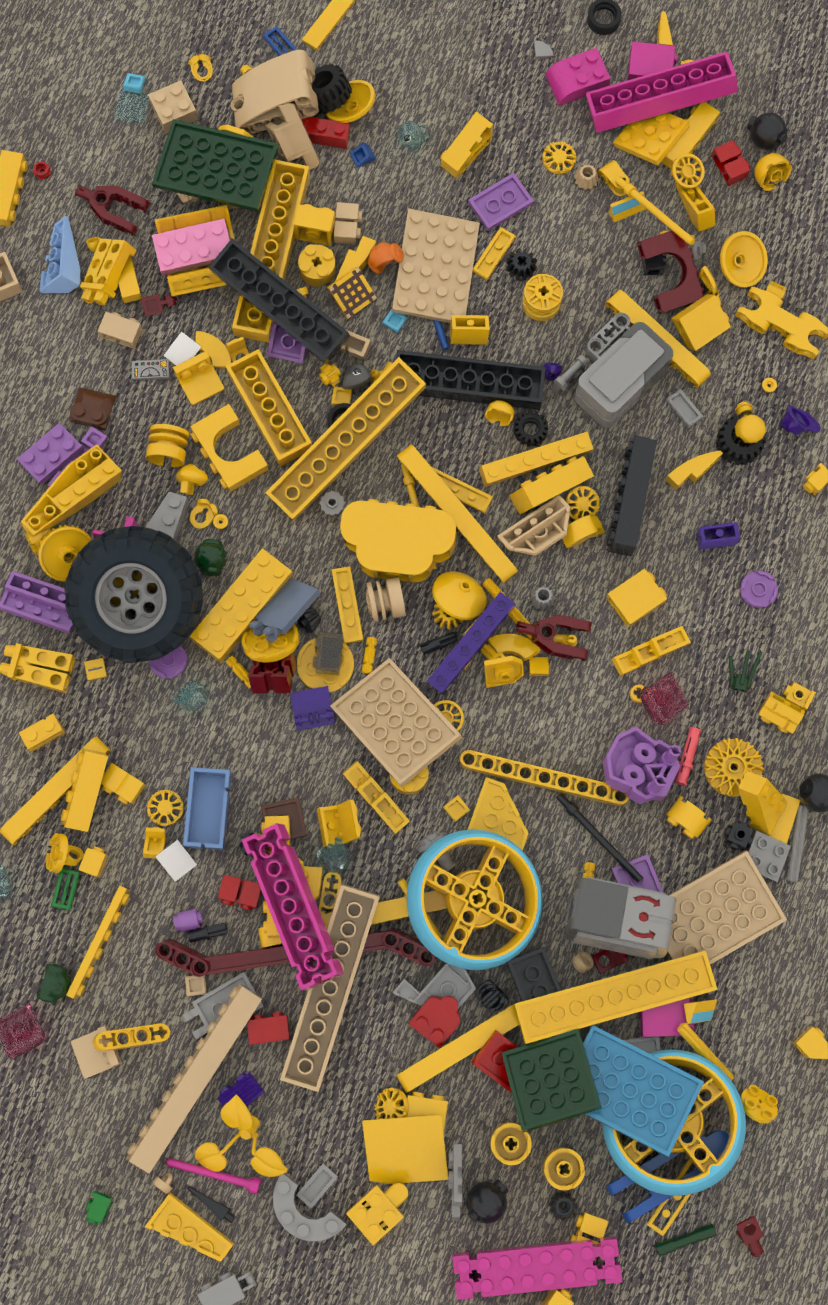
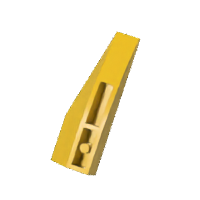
(73, 490)

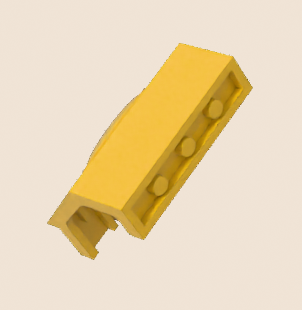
(197, 278)

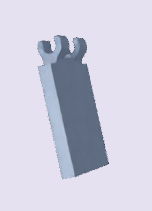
(284, 609)

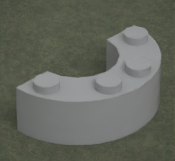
(295, 1221)

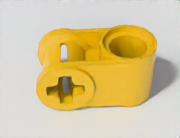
(610, 173)

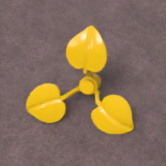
(236, 1115)

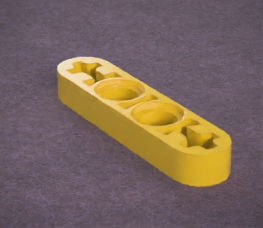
(131, 1034)

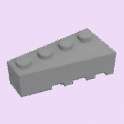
(170, 515)

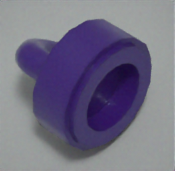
(553, 368)

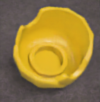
(500, 411)
(750, 428)

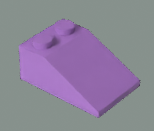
(284, 346)

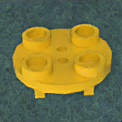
(759, 1104)

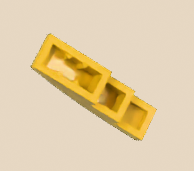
(651, 650)
(375, 797)

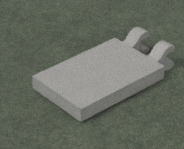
(210, 1003)

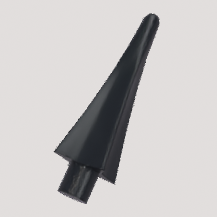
(218, 1209)

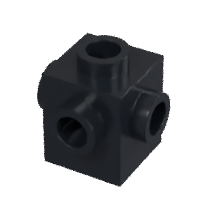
(733, 840)

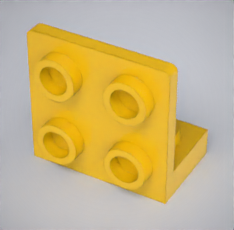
(198, 378)

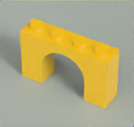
(232, 473)

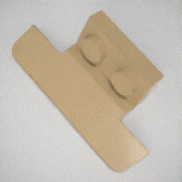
(292, 137)

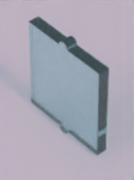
(131, 107)

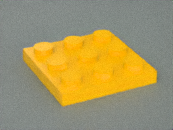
(652, 137)

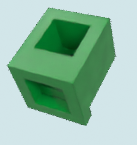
(98, 1207)

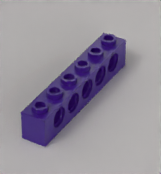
(471, 642)

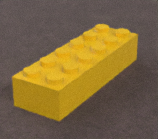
(269, 407)
(240, 605)

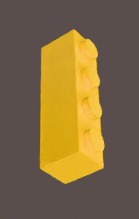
(700, 122)
(11, 173)
(84, 789)

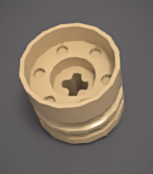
(385, 599)

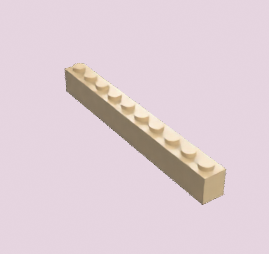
(194, 1078)

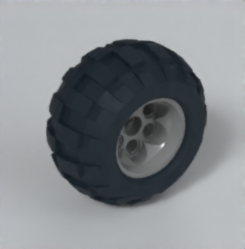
(107, 626)

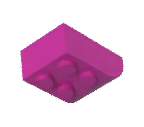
(577, 75)

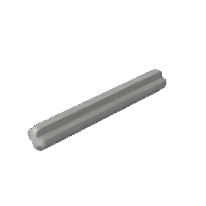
(797, 844)

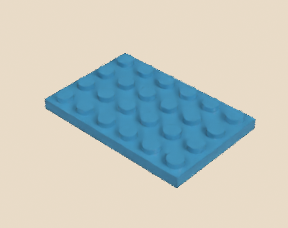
(639, 1091)

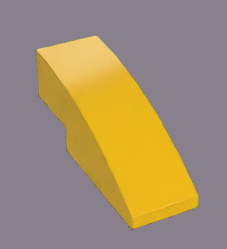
(357, 258)
(128, 283)
(692, 469)

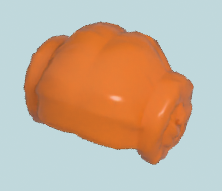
(384, 254)

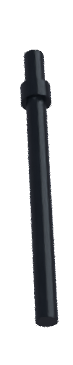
(573, 810)

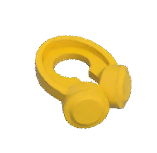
(193, 62)
(201, 505)

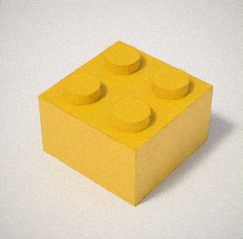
(314, 224)

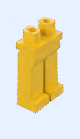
(105, 270)
(24, 670)

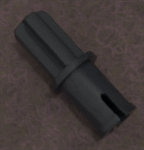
(438, 643)
(207, 932)

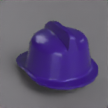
(798, 421)

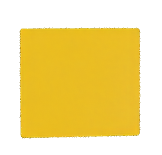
(405, 1149)

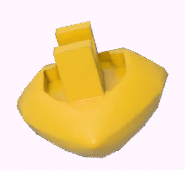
(189, 476)

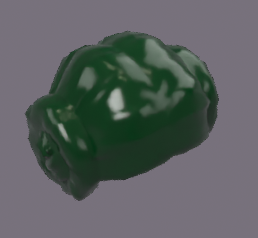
(210, 557)
(55, 984)

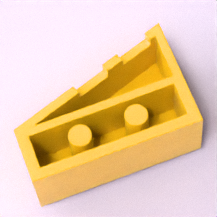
(467, 145)
(762, 802)

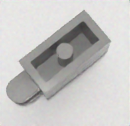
(227, 1290)

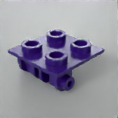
(312, 708)

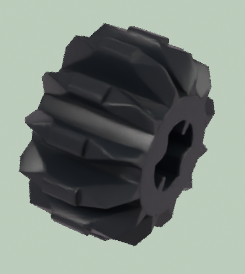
(521, 257)
(492, 997)

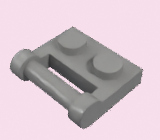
(575, 371)

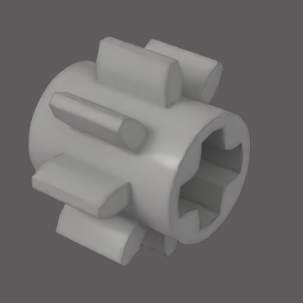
(697, 248)

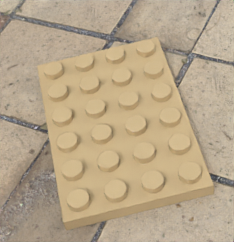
(436, 266)
(395, 722)
(723, 910)

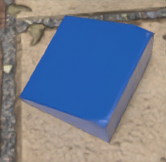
(362, 154)

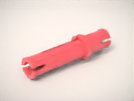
(688, 756)

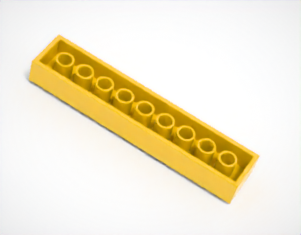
(273, 240)
(346, 439)

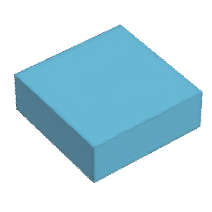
(134, 83)
(394, 321)

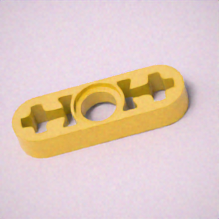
(327, 885)

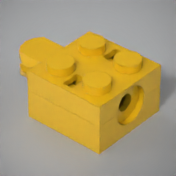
(378, 1211)

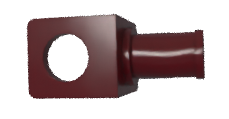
(615, 959)
(750, 1235)

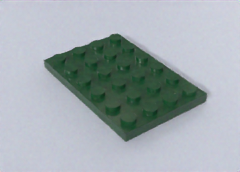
(215, 165)

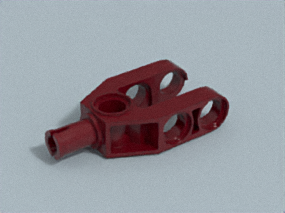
(110, 194)
(547, 643)

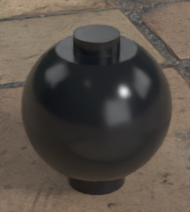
(767, 131)
(815, 792)
(487, 1201)

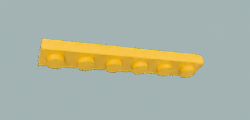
(95, 950)

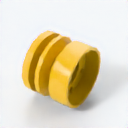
(538, 306)
(167, 442)

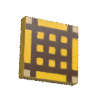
(351, 292)

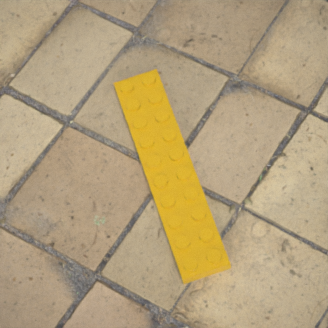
(615, 997)

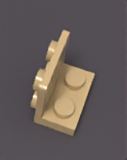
(89, 1059)

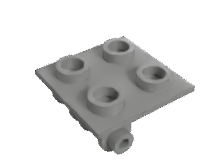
(768, 855)

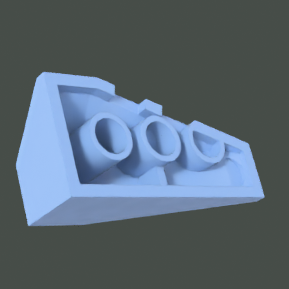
(63, 267)

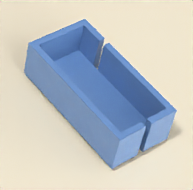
(207, 808)

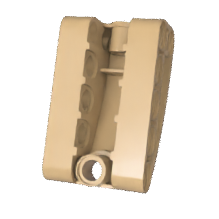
(273, 84)

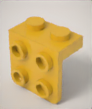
(339, 822)

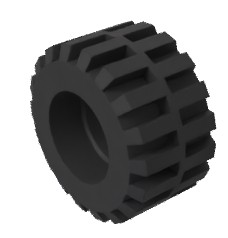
(331, 88)
(733, 451)

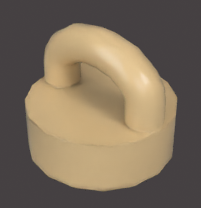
(582, 962)
(163, 1183)

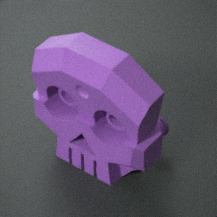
(626, 759)

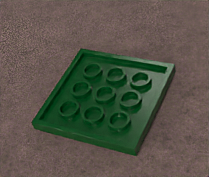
(551, 1080)

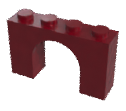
(689, 288)

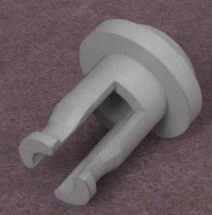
(445, 860)

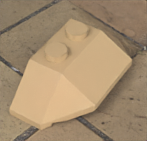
(538, 529)

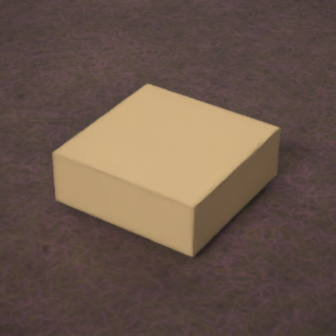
(195, 985)

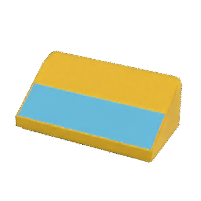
(625, 208)
(699, 1011)

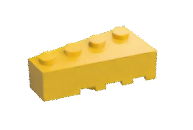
(551, 485)

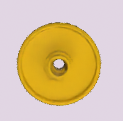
(55, 547)
(719, 760)

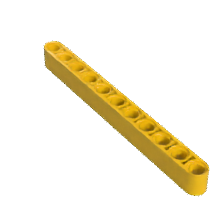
(385, 911)

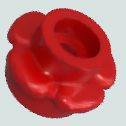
(41, 166)

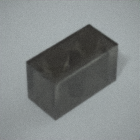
(329, 653)

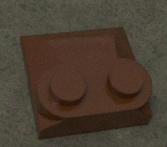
(92, 408)

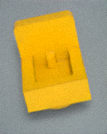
(154, 842)

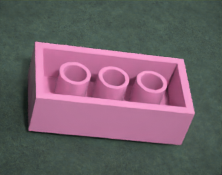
(190, 246)

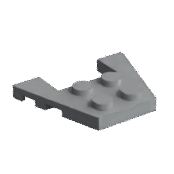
(447, 982)
(455, 1180)

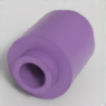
(188, 920)

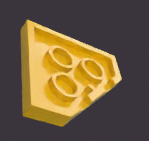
(498, 813)

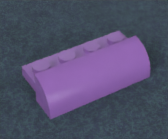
(36, 601)

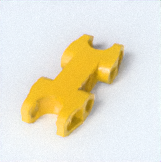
(792, 327)

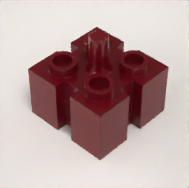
(273, 675)

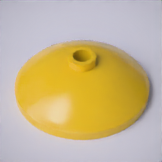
(357, 105)
(751, 259)
(459, 595)

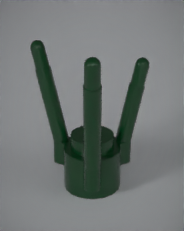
(742, 681)

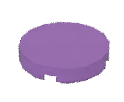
(753, 589)
(171, 665)

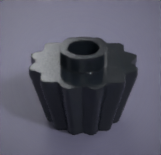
(309, 620)
(562, 1213)

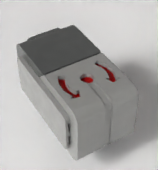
(621, 369)
(620, 918)

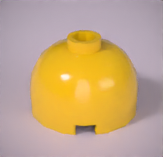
(772, 168)

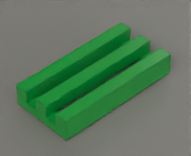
(73, 889)

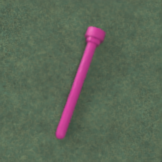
(251, 1184)

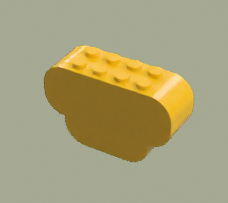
(398, 538)

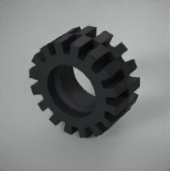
(534, 418)

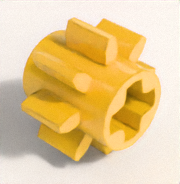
(329, 374)

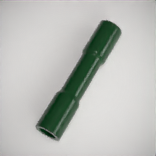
(696, 1236)

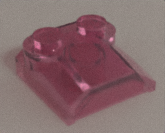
(663, 699)
(20, 1031)

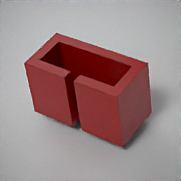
(730, 163)
(241, 892)
(268, 1029)

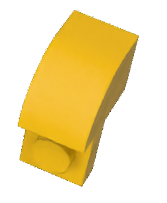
(581, 530)

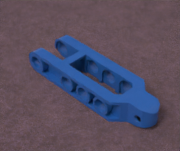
(715, 1142)

